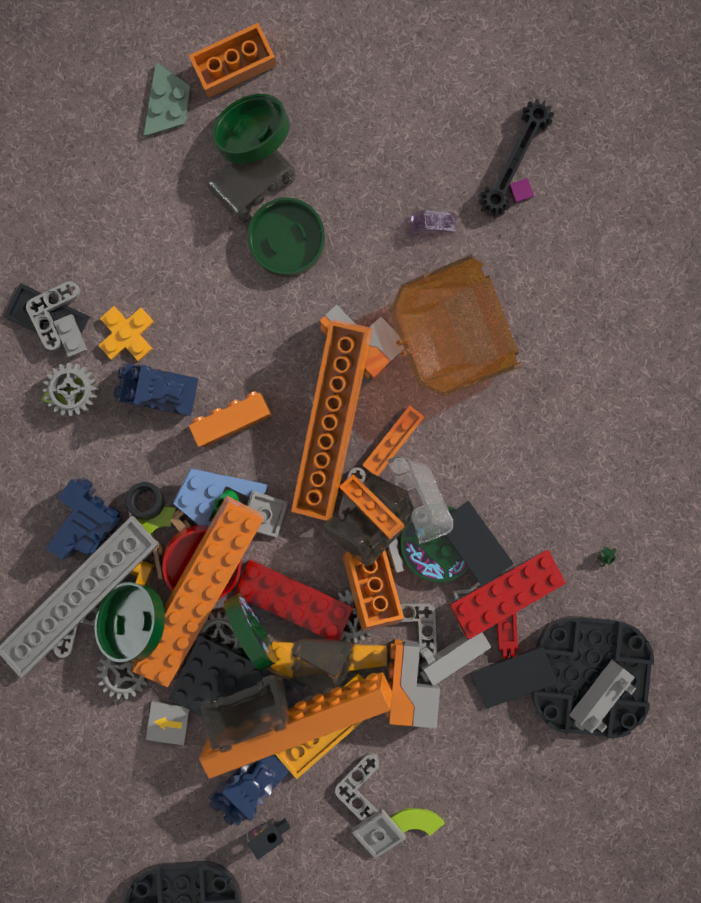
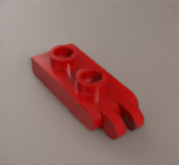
(507, 635)

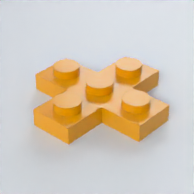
(126, 333)

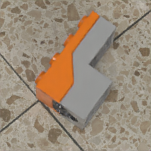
(382, 344)
(413, 699)

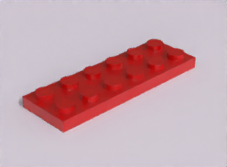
(507, 594)
(294, 601)

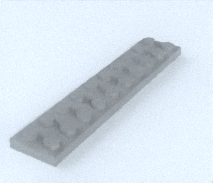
(77, 596)

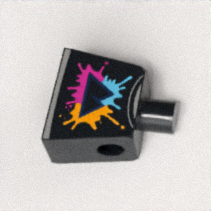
(260, 840)

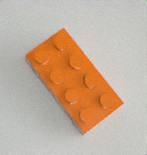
(233, 60)
(230, 420)
(373, 592)

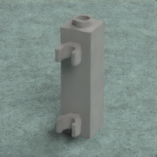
(452, 657)
(601, 697)

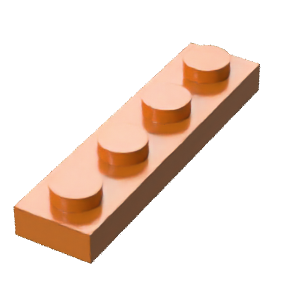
(393, 440)
(371, 506)

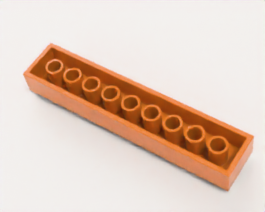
(331, 419)
(200, 588)
(307, 722)

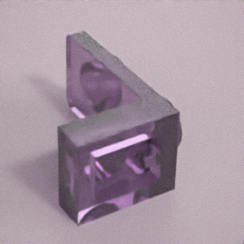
(433, 220)

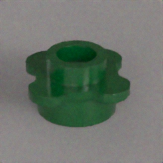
(607, 556)

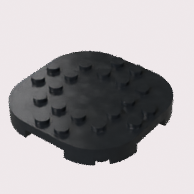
(579, 653)
(184, 884)

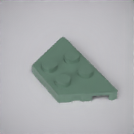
(167, 102)

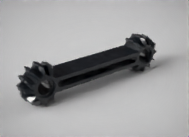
(516, 157)

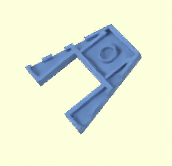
(203, 487)

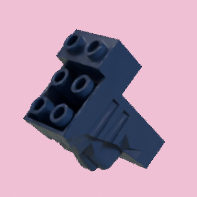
(156, 389)
(87, 522)
(246, 789)

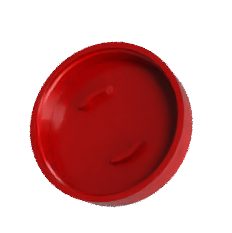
(180, 551)

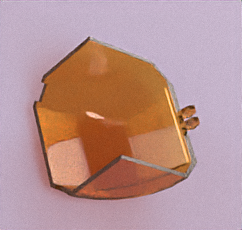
(454, 328)

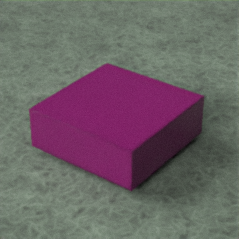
(521, 190)

